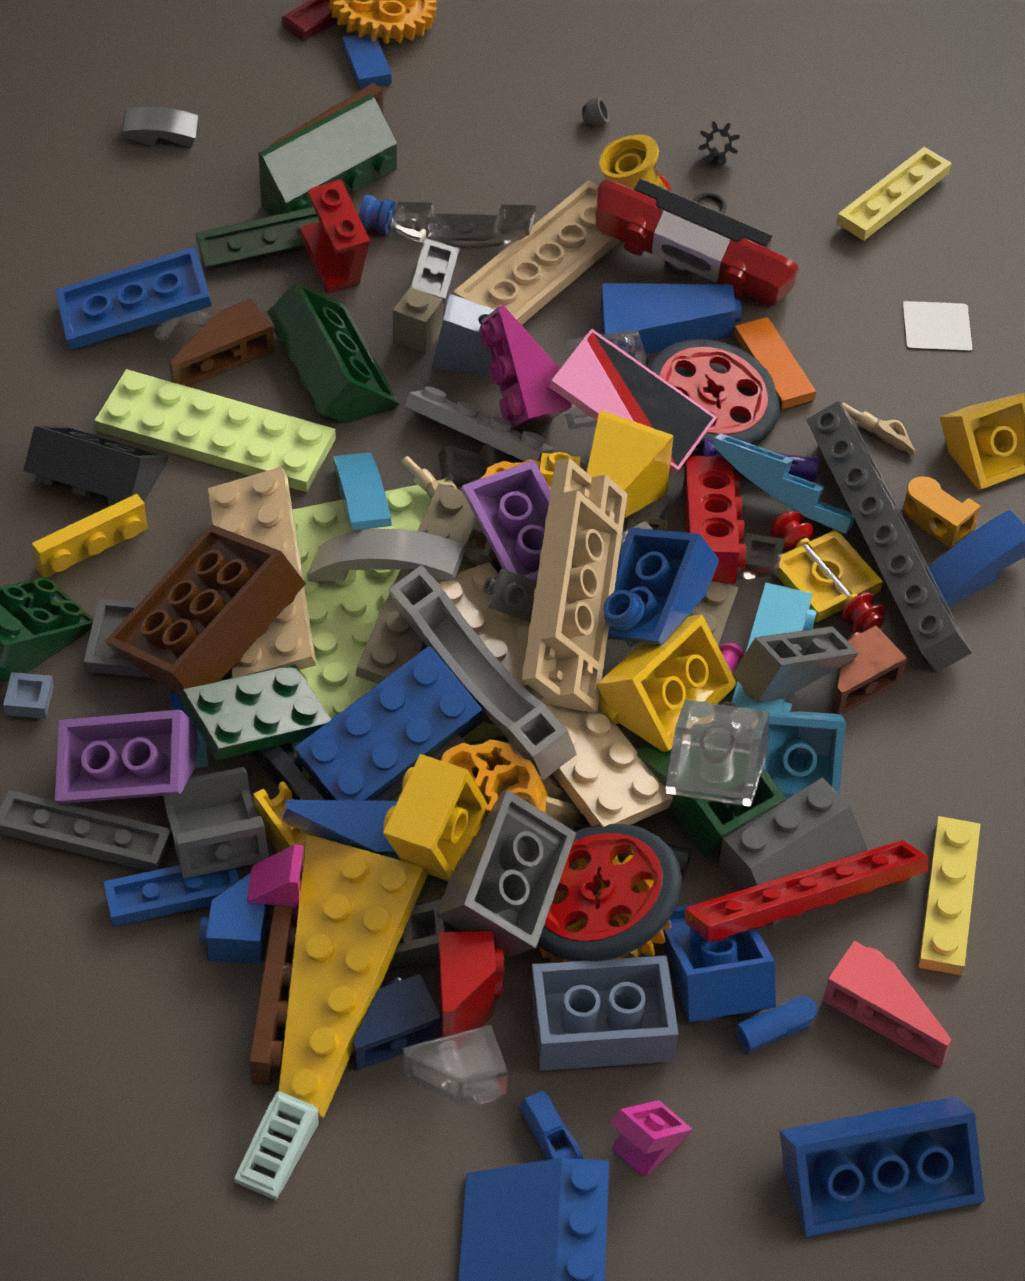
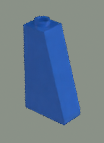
(669, 312)

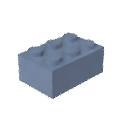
(603, 1013)

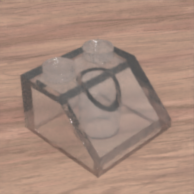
(718, 752)

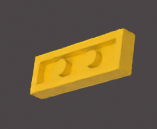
(90, 536)

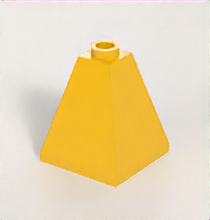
(631, 457)

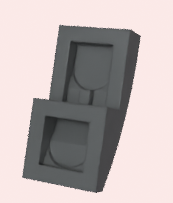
(149, 123)

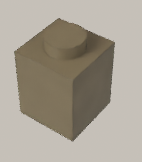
(417, 320)

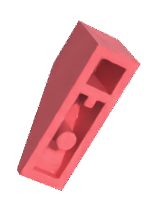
(881, 998)

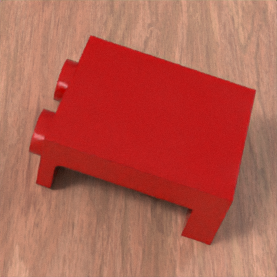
(336, 241)

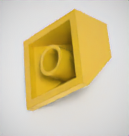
(988, 439)

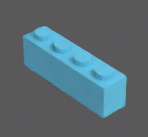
(779, 612)

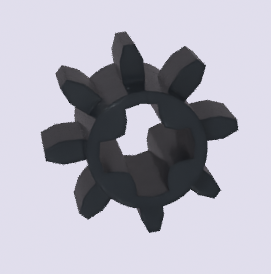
(727, 147)

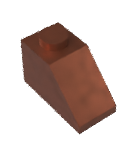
(870, 673)

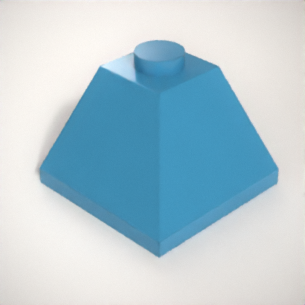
(804, 750)

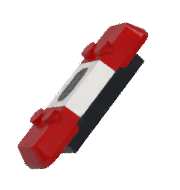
(694, 239)

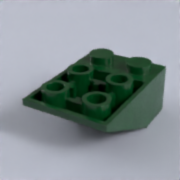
(36, 624)
(711, 820)

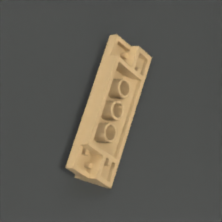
(572, 585)

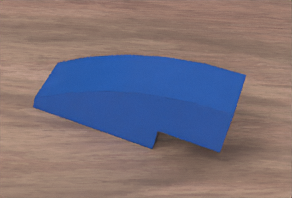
(980, 557)

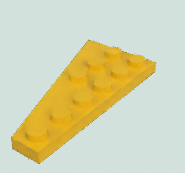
(344, 942)

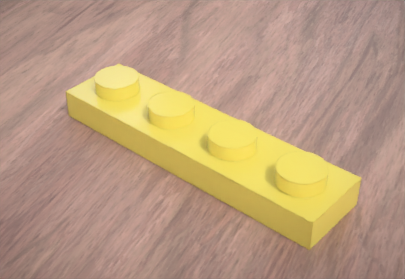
(893, 193)
(949, 896)

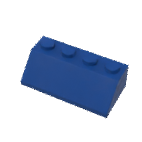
(883, 1165)

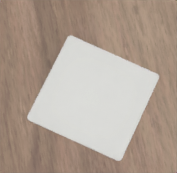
(937, 325)

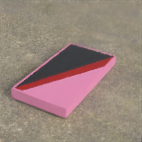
(610, 380)

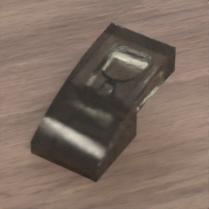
(468, 466)

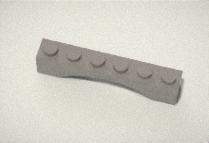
(503, 699)

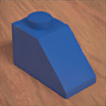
(235, 926)

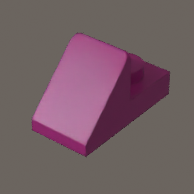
(278, 879)
(648, 1135)

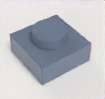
(28, 695)

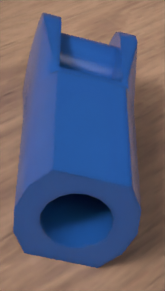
(776, 1024)
(548, 1127)

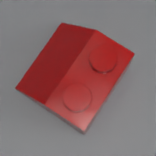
(468, 980)

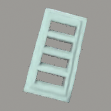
(289, 1118)

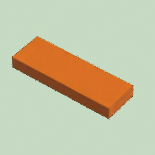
(765, 344)

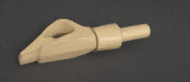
(888, 431)
(424, 477)

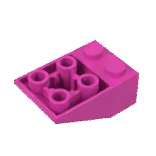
(521, 371)

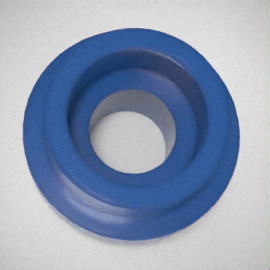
(623, 610)

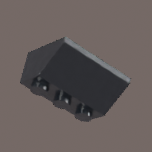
(92, 463)

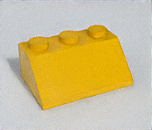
(657, 679)

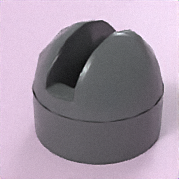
(595, 112)

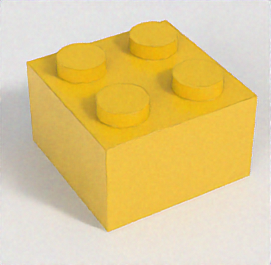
(435, 816)

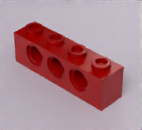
(715, 512)

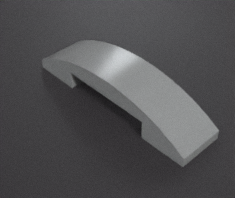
(386, 551)

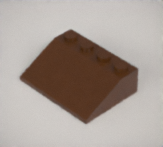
(207, 610)

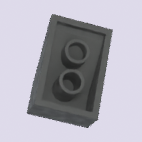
(508, 875)

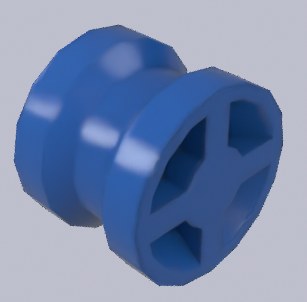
(377, 214)

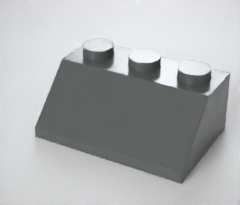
(791, 838)

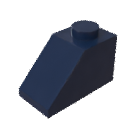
(396, 1019)

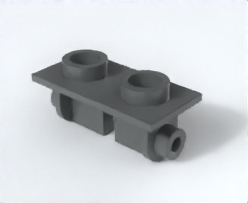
(511, 594)

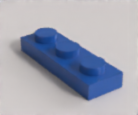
(163, 893)

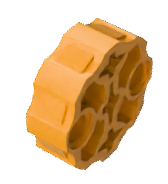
(515, 775)

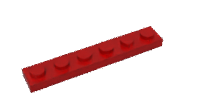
(805, 890)

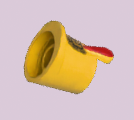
(632, 159)

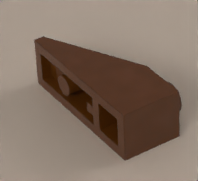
(224, 343)

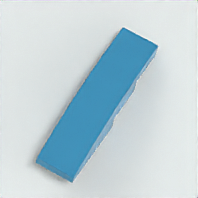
(771, 474)
(361, 491)

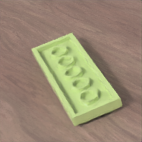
(214, 429)

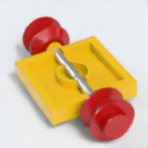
(829, 571)

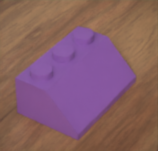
(512, 515)
(124, 756)

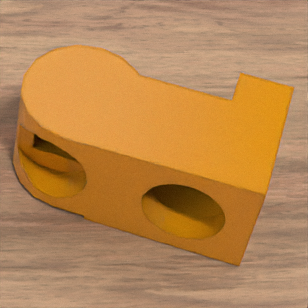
(939, 512)

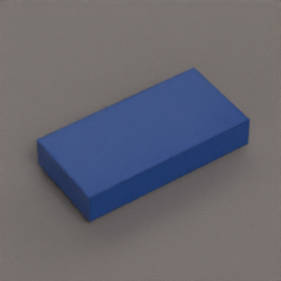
(366, 61)

